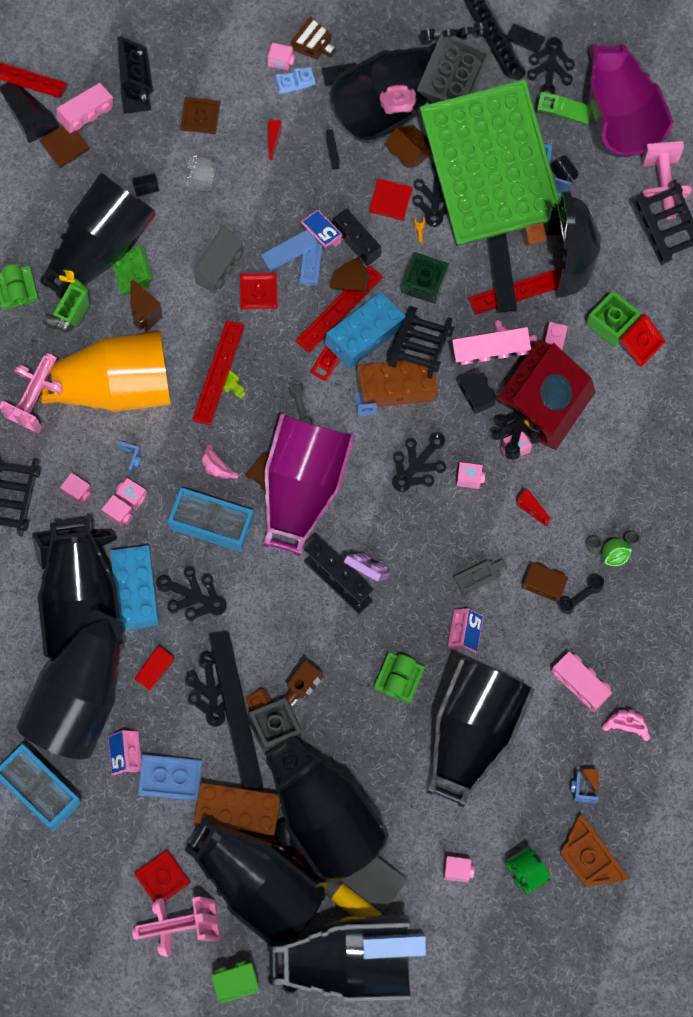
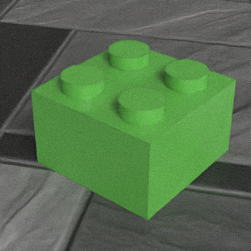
(612, 318)
(235, 982)

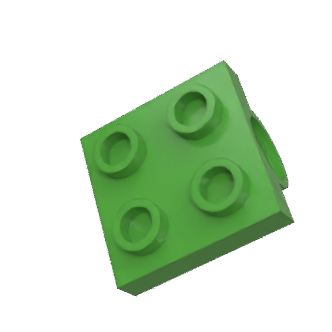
(131, 267)
(16, 286)
(399, 677)

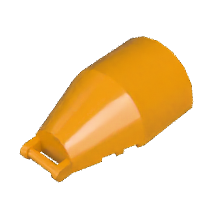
(113, 374)

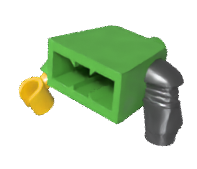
(71, 307)

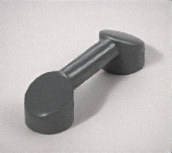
(296, 392)
(596, 544)

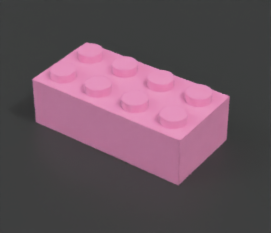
(492, 344)

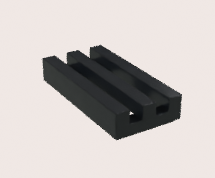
(332, 149)

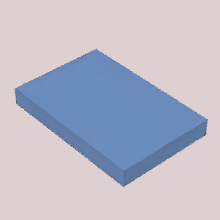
(170, 777)

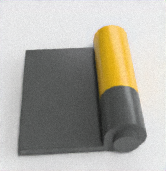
(367, 890)

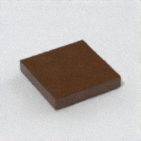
(200, 115)
(64, 146)

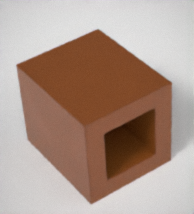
(534, 234)

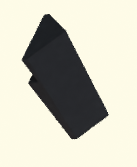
(134, 76)

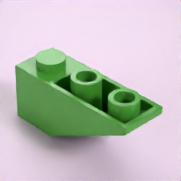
(563, 108)

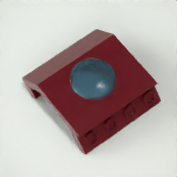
(549, 391)

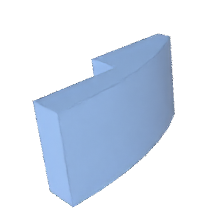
(299, 79)

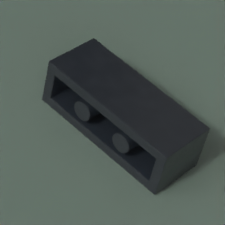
(357, 237)

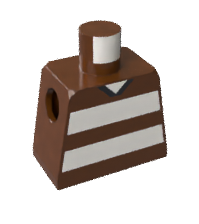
(313, 40)
(305, 674)

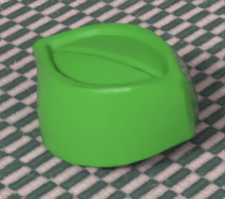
(616, 552)

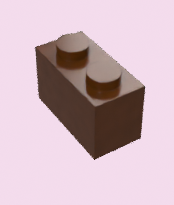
(545, 582)

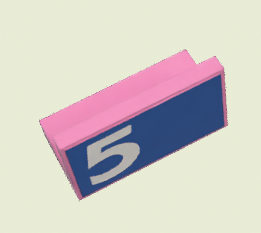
(322, 229)
(465, 630)
(124, 752)

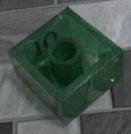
(424, 277)

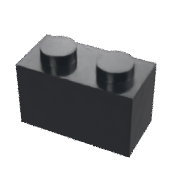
(477, 391)

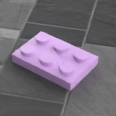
(363, 564)

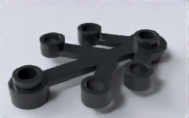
(480, 28)
(551, 65)
(435, 198)
(512, 450)
(417, 465)
(193, 596)
(210, 692)

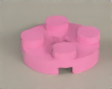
(392, 104)

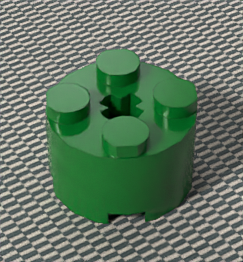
(528, 870)

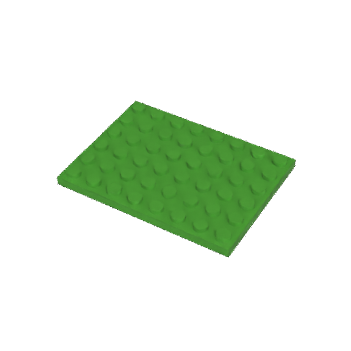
(490, 161)

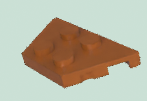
(590, 857)

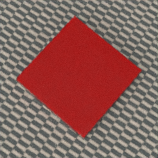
(391, 199)
(258, 291)
(642, 340)
(162, 877)

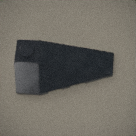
(28, 112)
(42, 540)

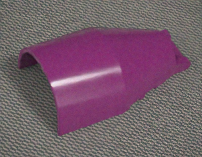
(626, 102)
(302, 479)

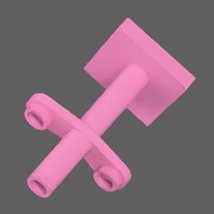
(662, 156)
(22, 412)
(203, 920)

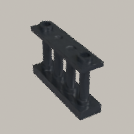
(650, 221)
(408, 331)
(34, 472)
(338, 575)

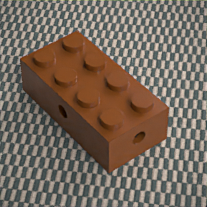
(395, 386)
(239, 809)

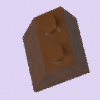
(409, 145)
(144, 307)

